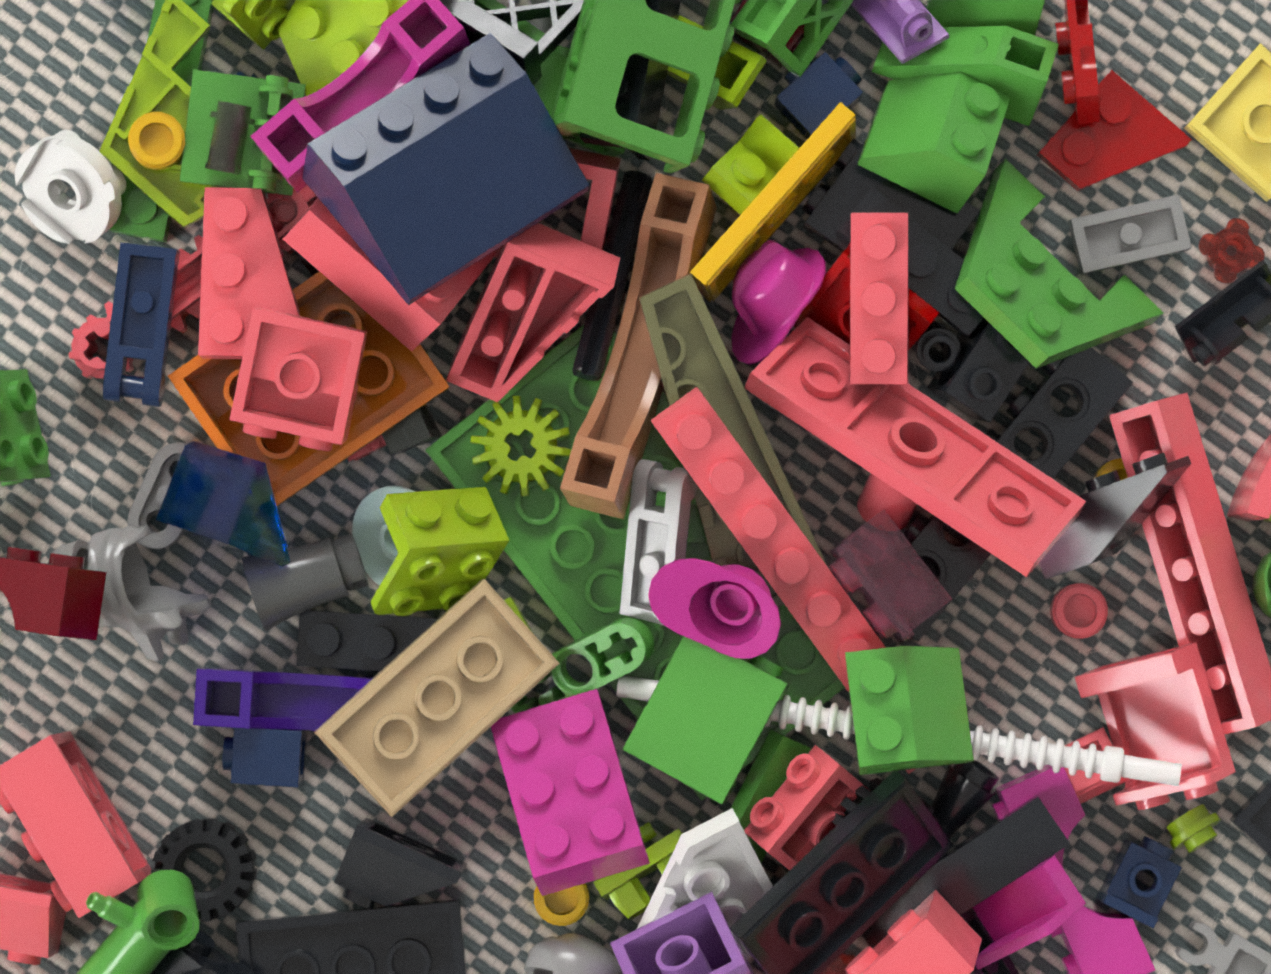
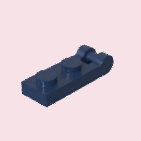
(141, 322)

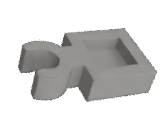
(1232, 957)

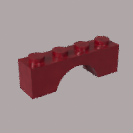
(54, 596)

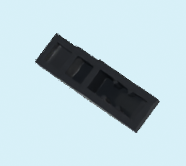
(981, 864)

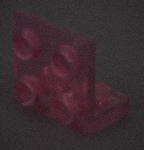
(889, 576)

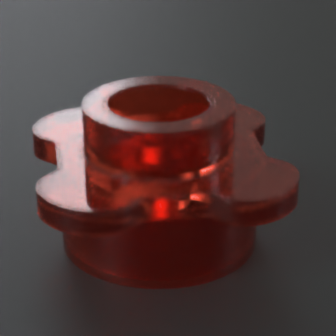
(1215, 247)

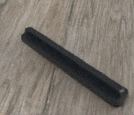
(622, 243)

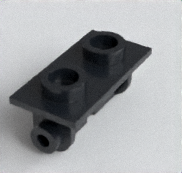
(1216, 325)

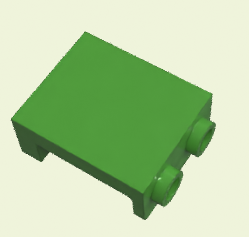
(706, 717)

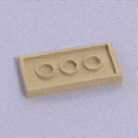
(436, 697)

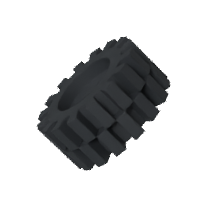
(230, 846)

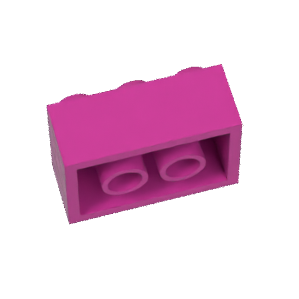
(569, 792)

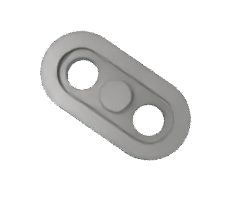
(152, 495)

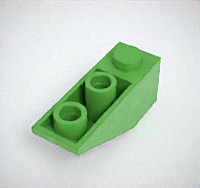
(992, 54)

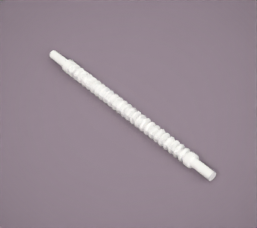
(1109, 763)

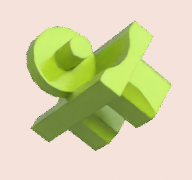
(625, 887)

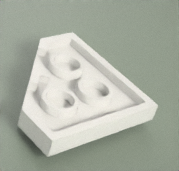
(713, 860)

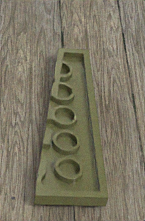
(694, 356)

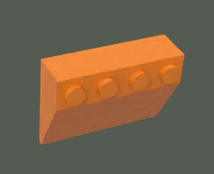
(390, 389)

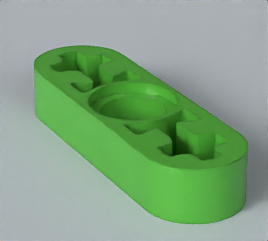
(619, 664)

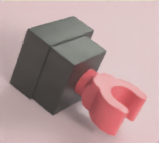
(412, 431)

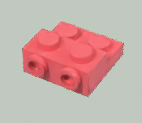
(298, 378)
(802, 807)

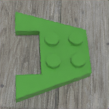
(1029, 291)

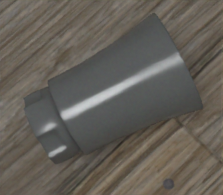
(313, 577)

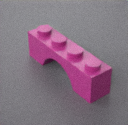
(406, 46)
(1094, 939)

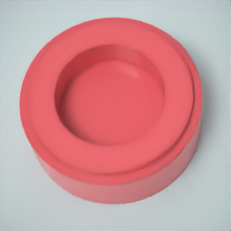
(1078, 610)

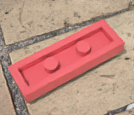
(879, 297)

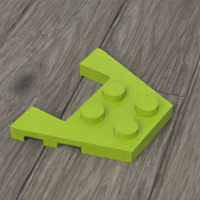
(160, 89)

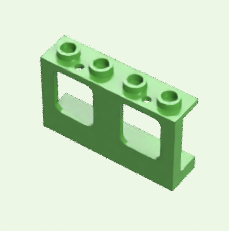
(597, 61)

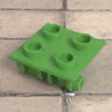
(265, 98)
(22, 446)

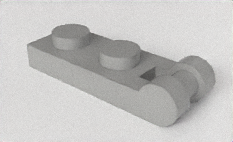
(654, 532)

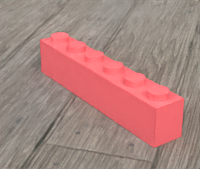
(1199, 562)

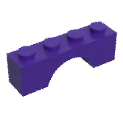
(269, 698)

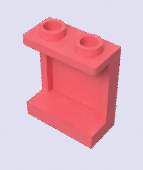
(1164, 712)

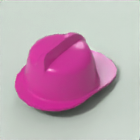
(770, 295)
(716, 606)

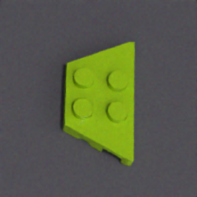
(331, 35)

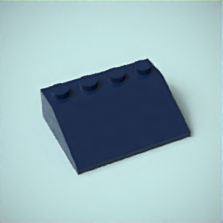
(445, 168)

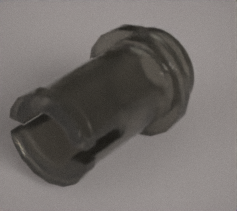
(228, 137)

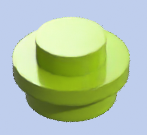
(1193, 829)

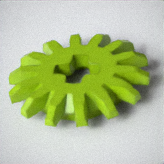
(498, 450)

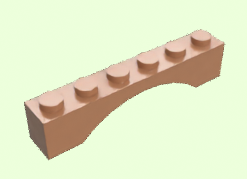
(618, 421)

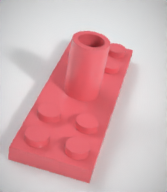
(915, 451)

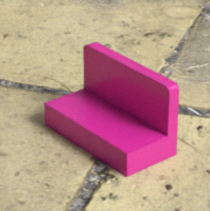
(1027, 910)

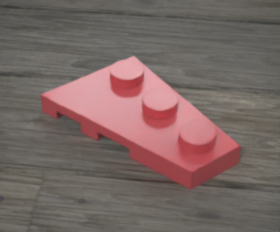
(238, 270)

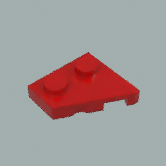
(1081, 81)
(1124, 139)

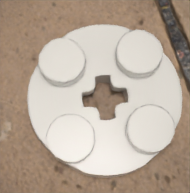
(89, 173)

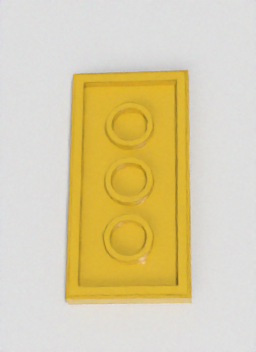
(775, 202)

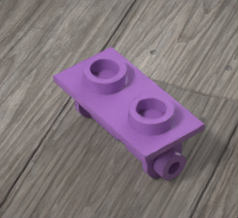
(902, 26)

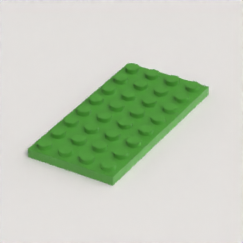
(579, 554)

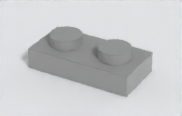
(1129, 234)

